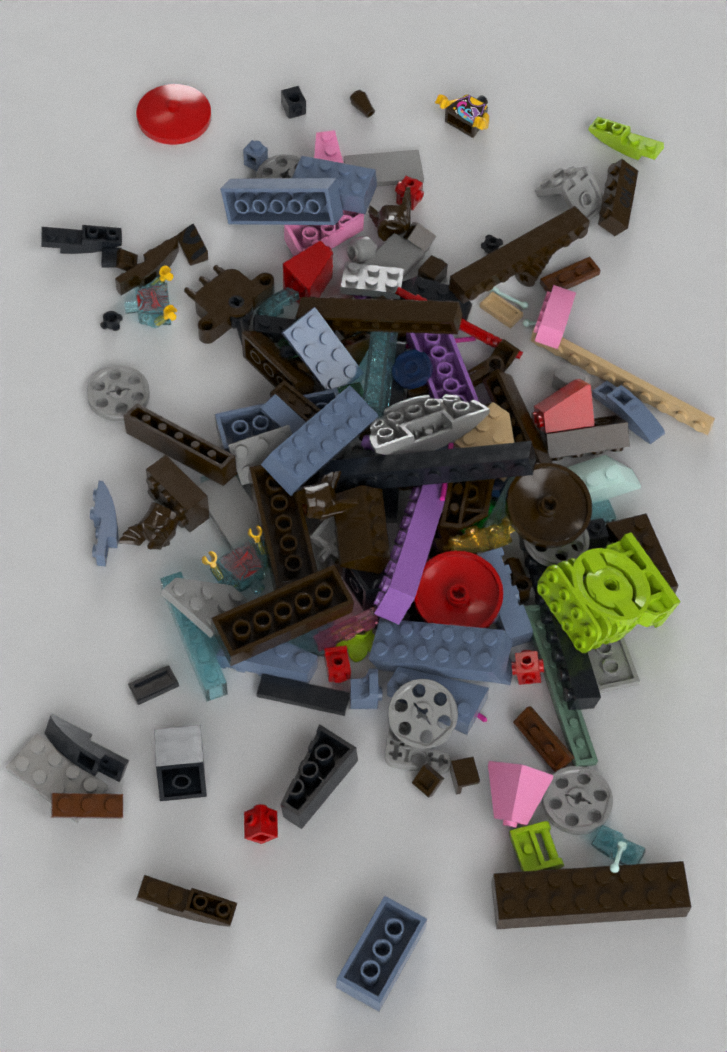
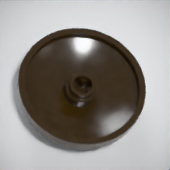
(549, 506)

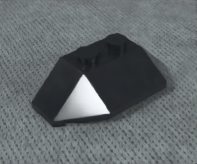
(434, 291)

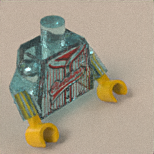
(153, 301)
(242, 566)

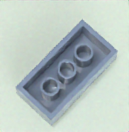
(354, 182)
(381, 953)

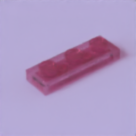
(346, 630)

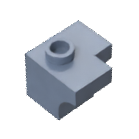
(365, 691)

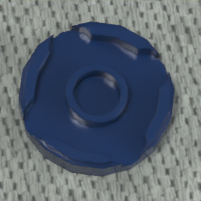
(412, 369)

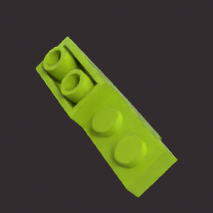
(624, 141)

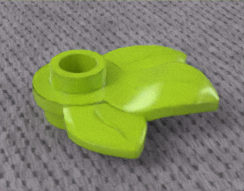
(359, 645)

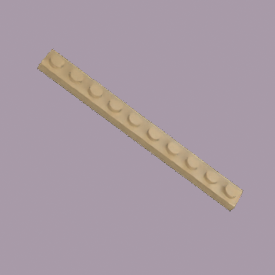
(639, 388)

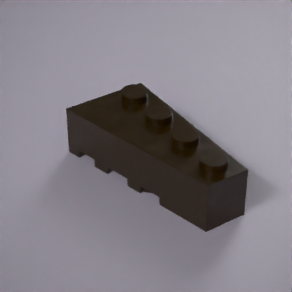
(644, 533)

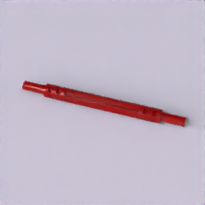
(465, 326)

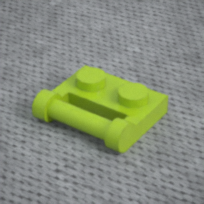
(529, 851)

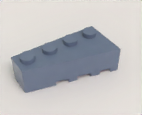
(512, 615)

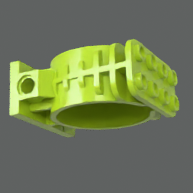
(614, 597)

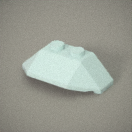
(606, 477)

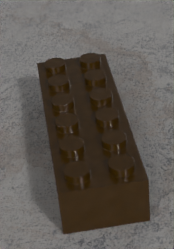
(283, 529)
(282, 615)

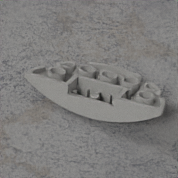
(424, 424)

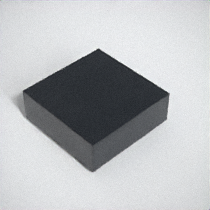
(109, 257)

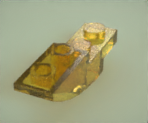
(482, 539)

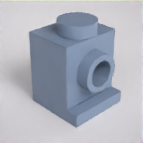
(256, 150)

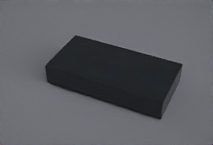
(153, 685)

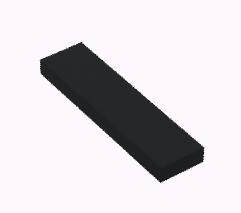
(303, 694)

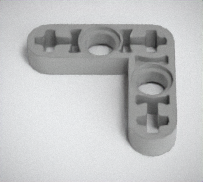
(407, 752)

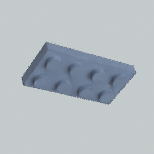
(322, 351)

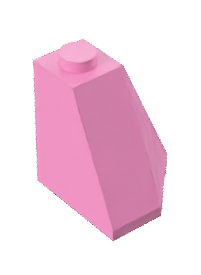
(516, 791)

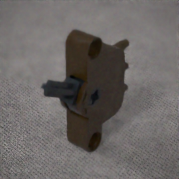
(228, 302)

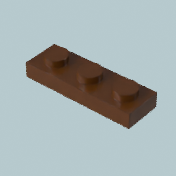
(571, 275)
(543, 739)
(86, 805)

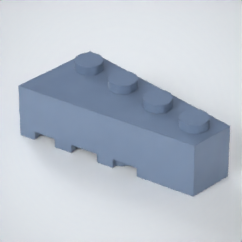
(281, 661)
(468, 696)

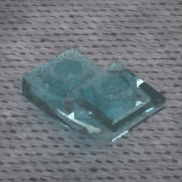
(274, 305)
(606, 843)

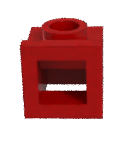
(337, 664)

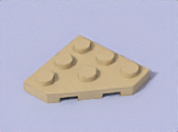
(492, 430)

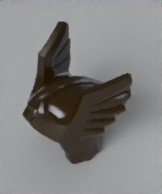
(392, 218)
(321, 498)
(156, 527)

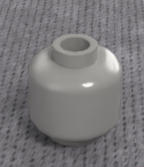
(361, 249)

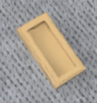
(501, 310)

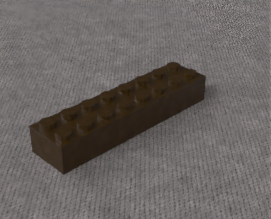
(590, 895)

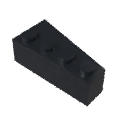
(318, 775)

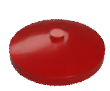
(173, 114)
(459, 591)

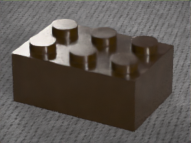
(178, 493)

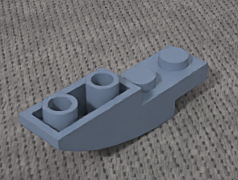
(630, 409)
(105, 523)

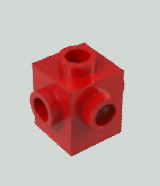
(415, 190)
(527, 667)
(260, 824)

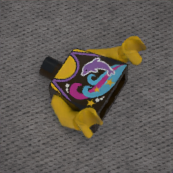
(465, 113)

